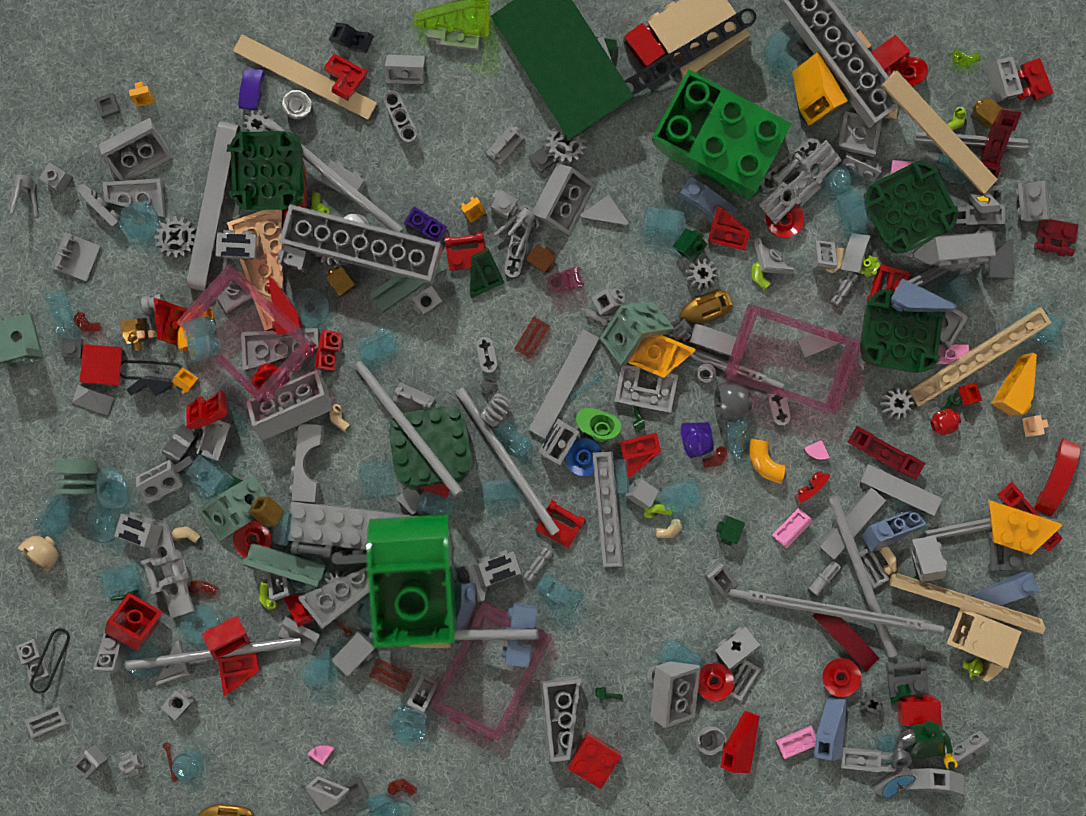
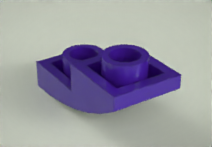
(250, 89)
(425, 224)

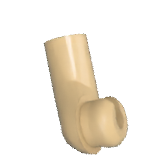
(840, 252)
(336, 418)
(671, 531)
(185, 532)
(891, 560)

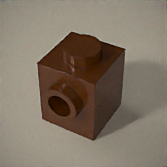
(542, 259)

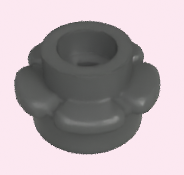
(489, 386)

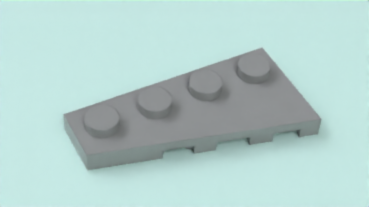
(268, 347)

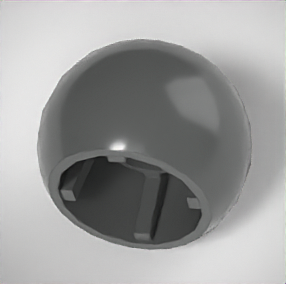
(732, 401)

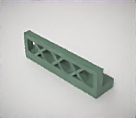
(397, 289)
(285, 564)

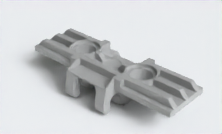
(804, 185)
(174, 572)

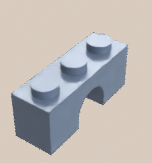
(521, 617)

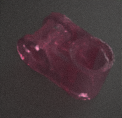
(567, 280)

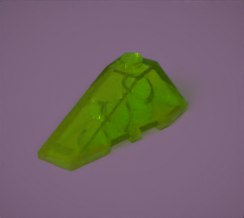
(460, 15)

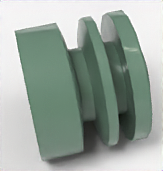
(75, 477)

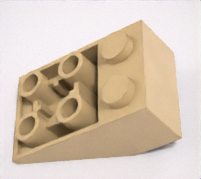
(984, 637)

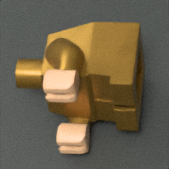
(135, 332)

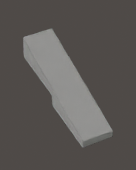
(900, 490)
(856, 517)

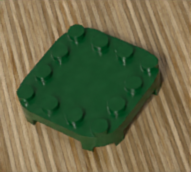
(266, 170)
(910, 207)
(899, 338)
(447, 437)

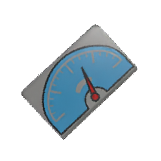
(894, 782)

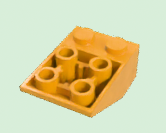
(816, 90)

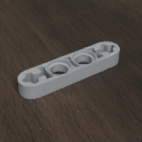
(804, 147)
(515, 241)

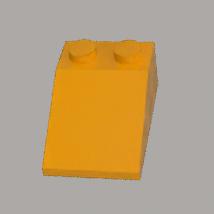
(1018, 387)

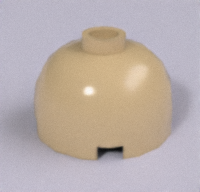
(40, 551)

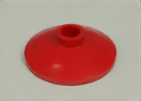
(914, 71)
(794, 223)
(242, 537)
(850, 681)
(719, 690)

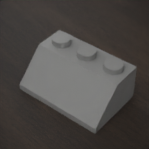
(135, 150)
(563, 198)
(674, 693)

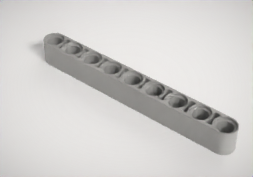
(211, 209)

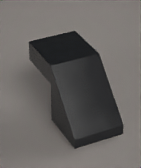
(351, 38)
(155, 384)

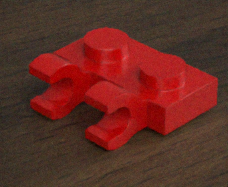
(1036, 79)

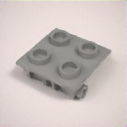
(75, 256)

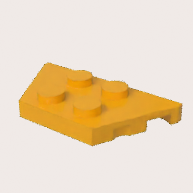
(660, 355)
(1019, 528)

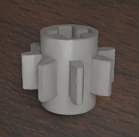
(131, 764)

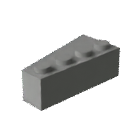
(559, 714)

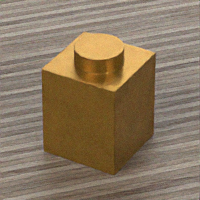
(985, 112)
(341, 281)
(266, 511)

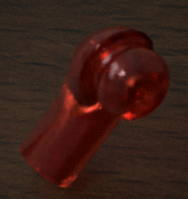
(84, 325)
(717, 458)
(195, 585)
(400, 785)

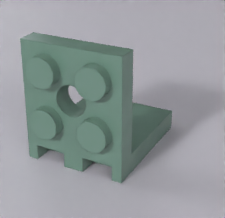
(634, 324)
(23, 351)
(229, 510)

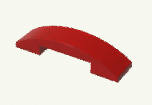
(1059, 478)
(1013, 497)

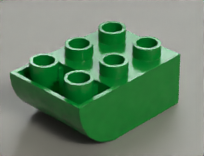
(720, 135)
(411, 581)

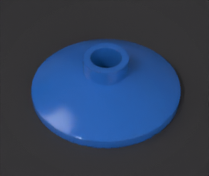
(585, 466)

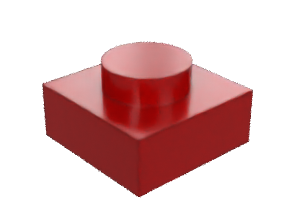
(970, 394)

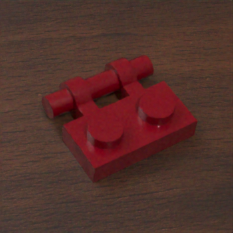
(1057, 231)

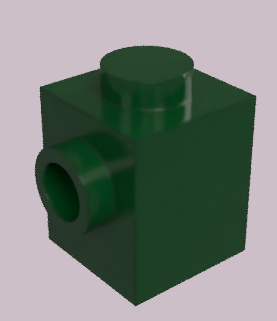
(690, 244)
(730, 530)

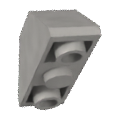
(110, 655)
(937, 781)

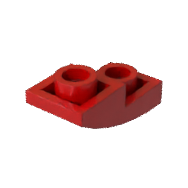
(326, 352)
(818, 481)

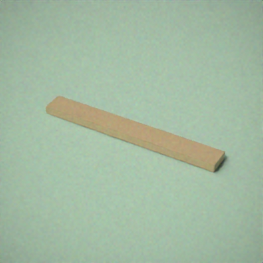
(302, 76)
(939, 132)
(979, 356)
(967, 602)

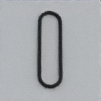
(145, 362)
(57, 664)

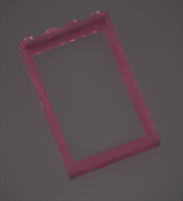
(291, 364)
(845, 366)
(499, 616)

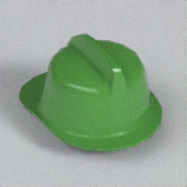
(598, 424)

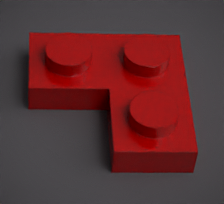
(348, 75)

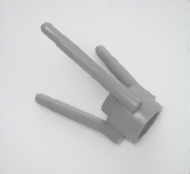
(22, 185)
(523, 219)

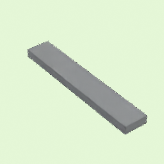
(563, 384)
(607, 509)

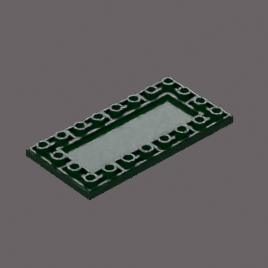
(563, 61)

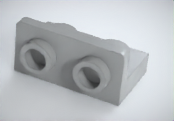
(1033, 201)

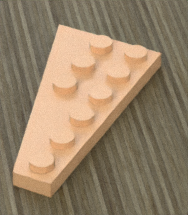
(267, 226)

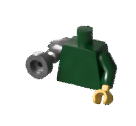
(922, 742)

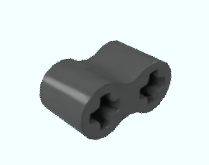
(180, 444)

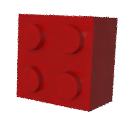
(133, 622)
(594, 760)

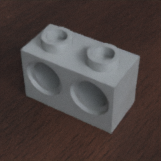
(156, 478)

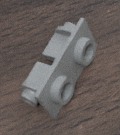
(505, 144)
(868, 170)
(412, 397)
(974, 744)

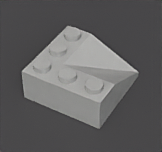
(958, 251)

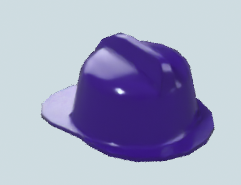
(697, 438)

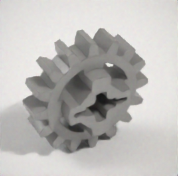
(563, 148)
(170, 241)

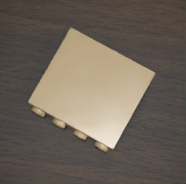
(688, 20)

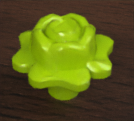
(870, 266)
(974, 668)

